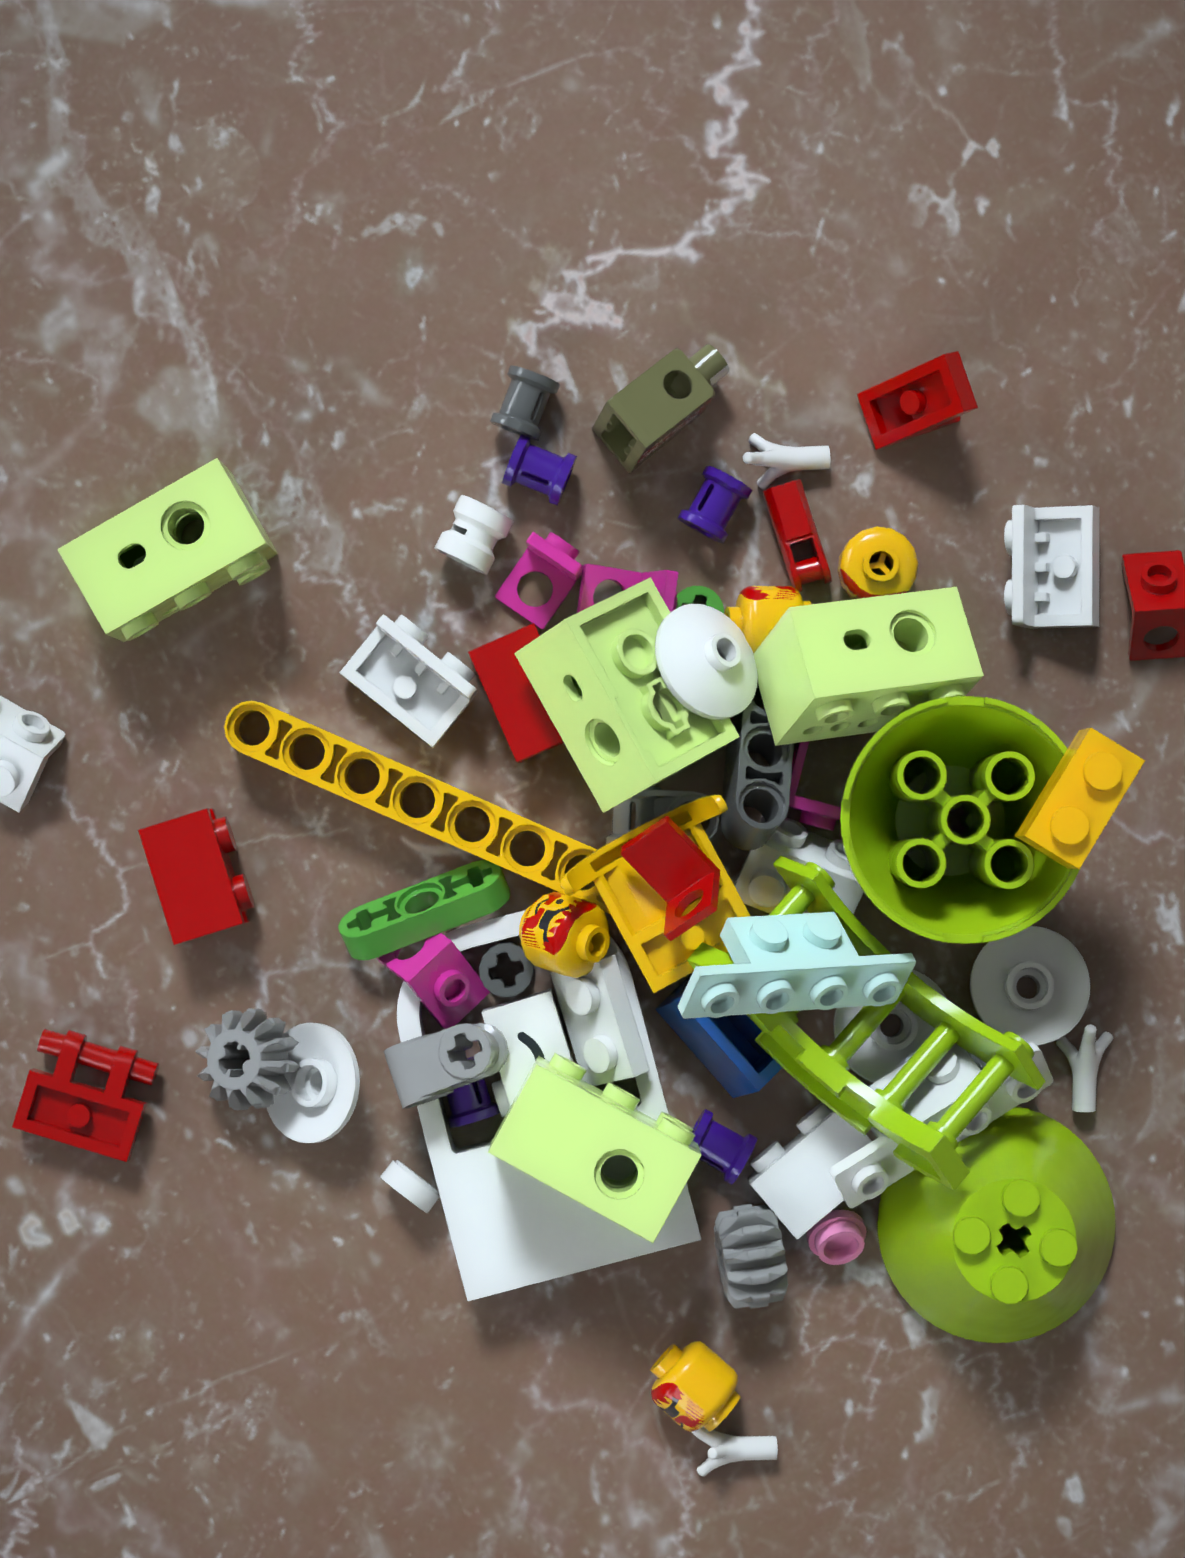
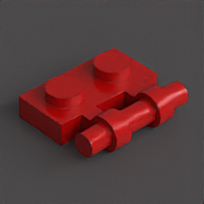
(79, 1112)

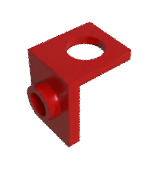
(1157, 599)
(676, 872)

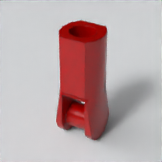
(795, 525)

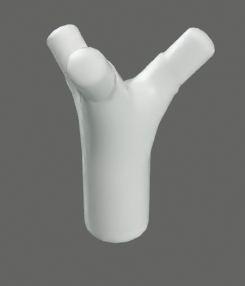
(785, 459)
(1085, 1066)
(732, 1448)

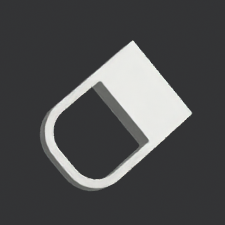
(507, 1223)

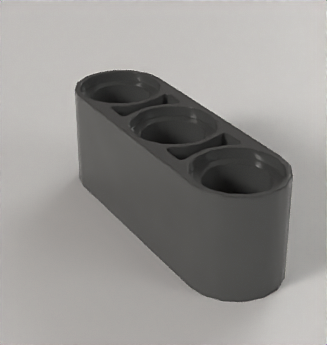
(754, 785)

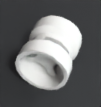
(474, 534)

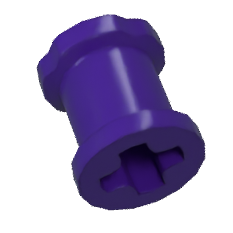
(539, 469)
(715, 504)
(470, 1104)
(722, 1147)

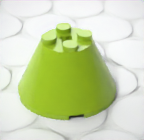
(897, 832)
(948, 1244)

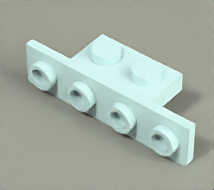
(792, 966)

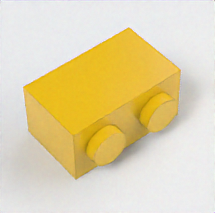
(1079, 798)

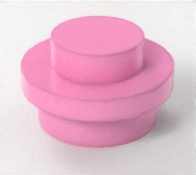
(837, 1237)

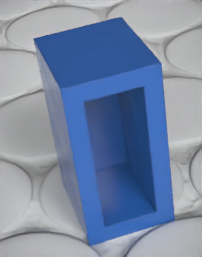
(723, 1046)

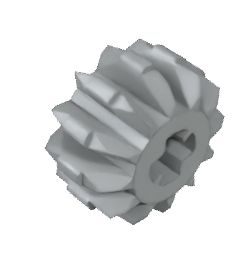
(253, 1080)
(750, 1256)

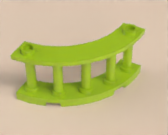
(825, 1068)

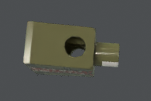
(645, 415)

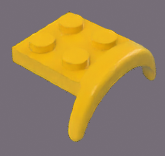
(642, 911)

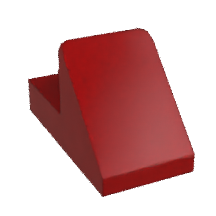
(918, 401)

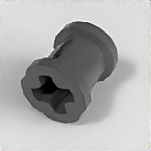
(524, 402)
(497, 984)

